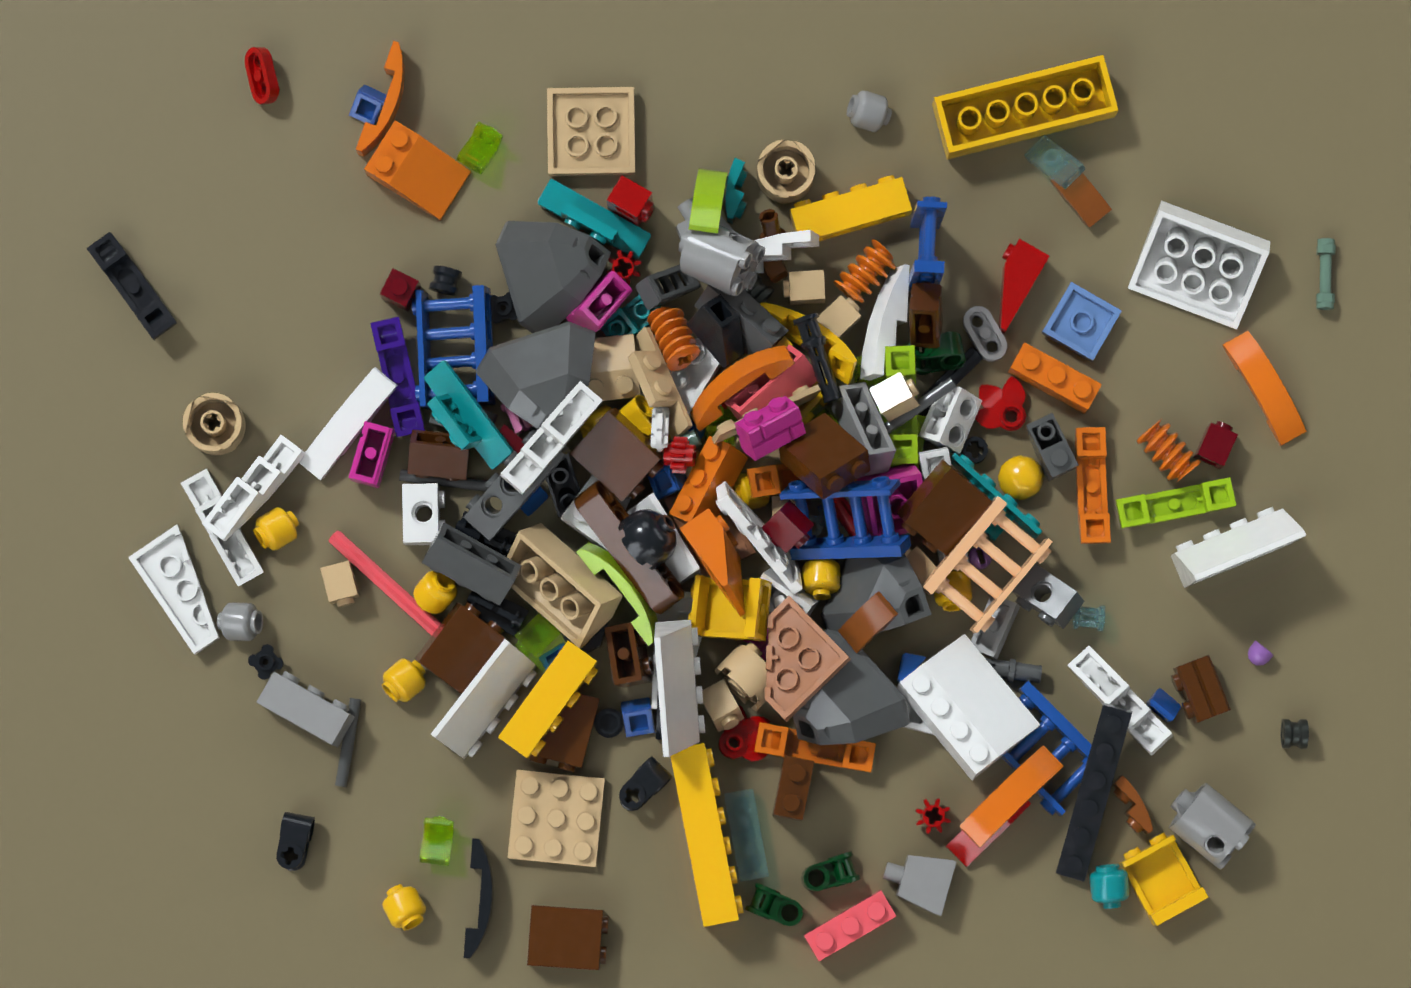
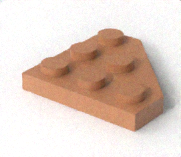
(797, 658)

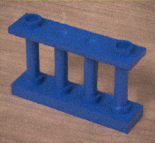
(927, 217)
(480, 331)
(862, 544)
(1071, 741)

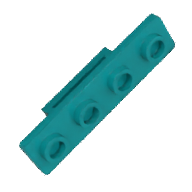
(596, 220)
(464, 417)
(987, 486)

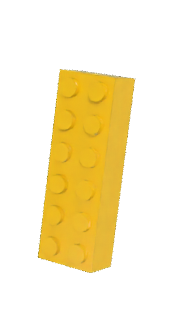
(1025, 107)
(704, 835)

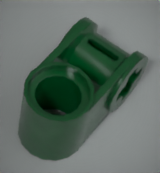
(946, 357)
(832, 872)
(772, 905)

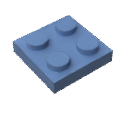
(1081, 322)

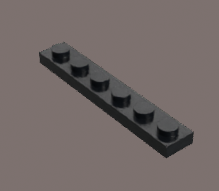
(1094, 792)

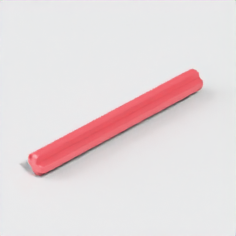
(383, 581)

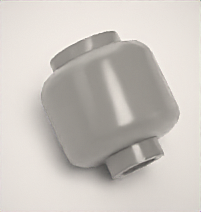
(868, 111)
(240, 621)

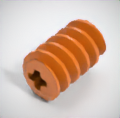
(865, 272)
(673, 337)
(1168, 451)

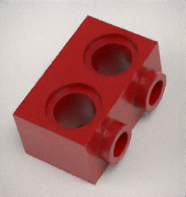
(631, 201)

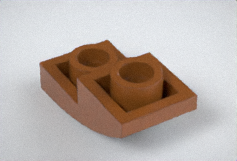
(1084, 200)
(867, 622)
(1137, 813)

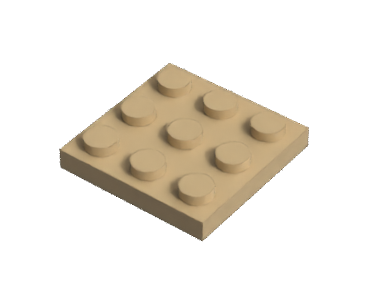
(591, 131)
(556, 818)

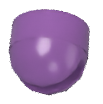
(974, 559)
(1259, 654)

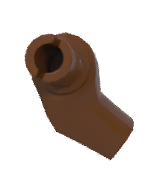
(770, 224)

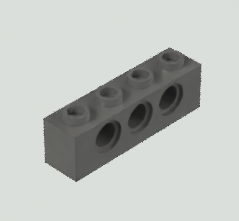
(492, 521)

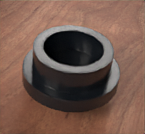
(609, 723)

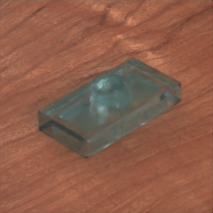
(1054, 162)

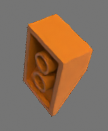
(417, 170)
(716, 552)

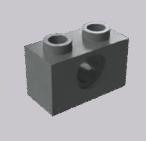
(1058, 608)

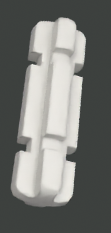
(660, 428)

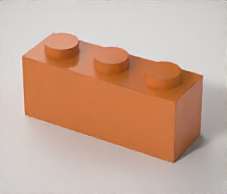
(1054, 378)
(713, 466)

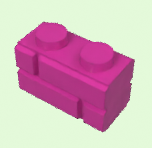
(600, 302)
(770, 427)
(372, 454)

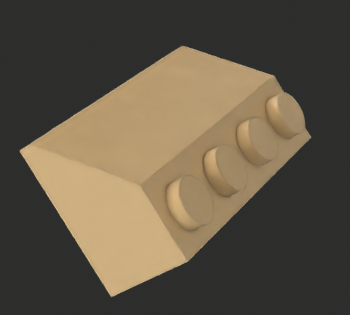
(611, 370)
(561, 585)

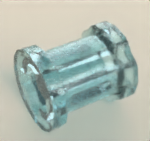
(1082, 619)

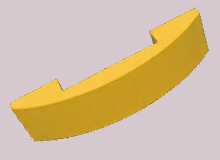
(839, 355)

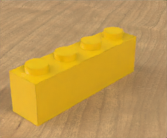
(853, 210)
(548, 700)

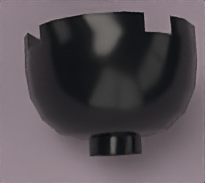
(649, 537)

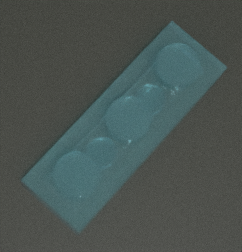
(746, 835)

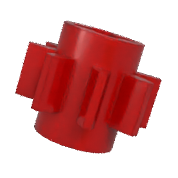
(627, 259)
(680, 455)
(924, 819)

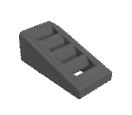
(652, 292)

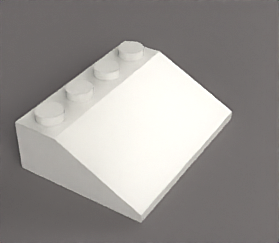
(1199, 265)
(1236, 546)
(677, 685)
(485, 699)
(967, 706)

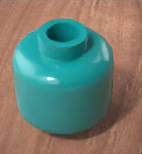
(1109, 885)

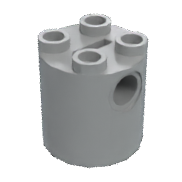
(721, 259)
(1210, 824)

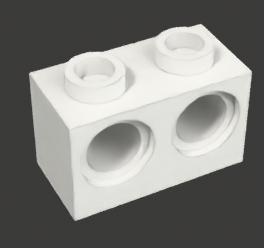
(951, 419)

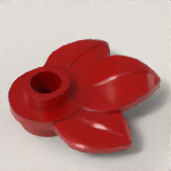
(999, 402)
(745, 734)

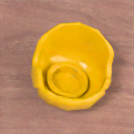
(1021, 477)

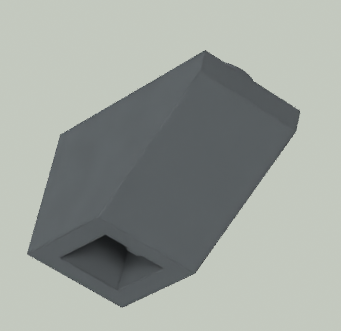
(1051, 447)

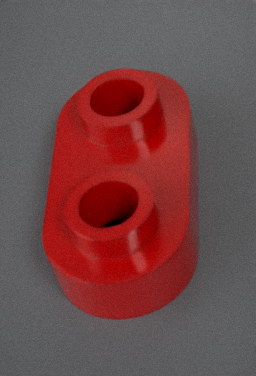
(261, 75)

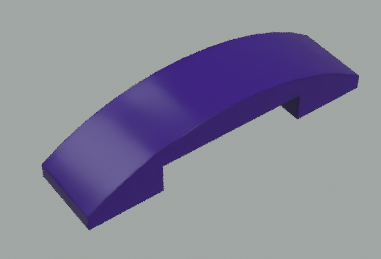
(397, 367)

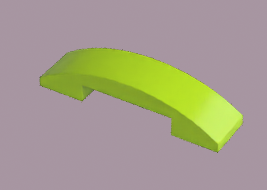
(708, 200)
(906, 436)
(1175, 503)
(598, 559)

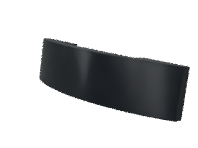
(132, 285)
(474, 936)

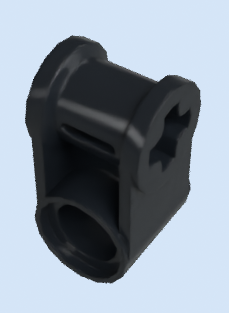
(647, 780)
(295, 834)

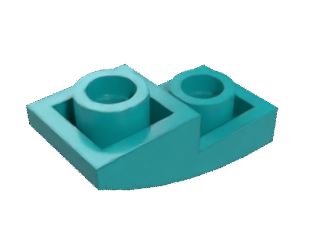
(734, 198)
(628, 319)

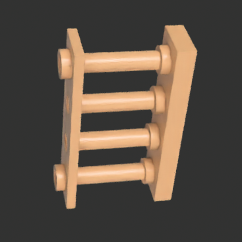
(977, 538)

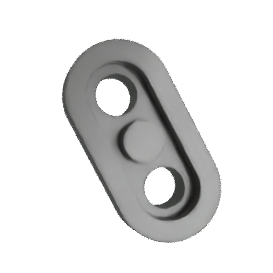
(985, 334)

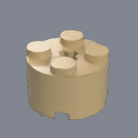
(787, 155)
(205, 410)
(745, 674)

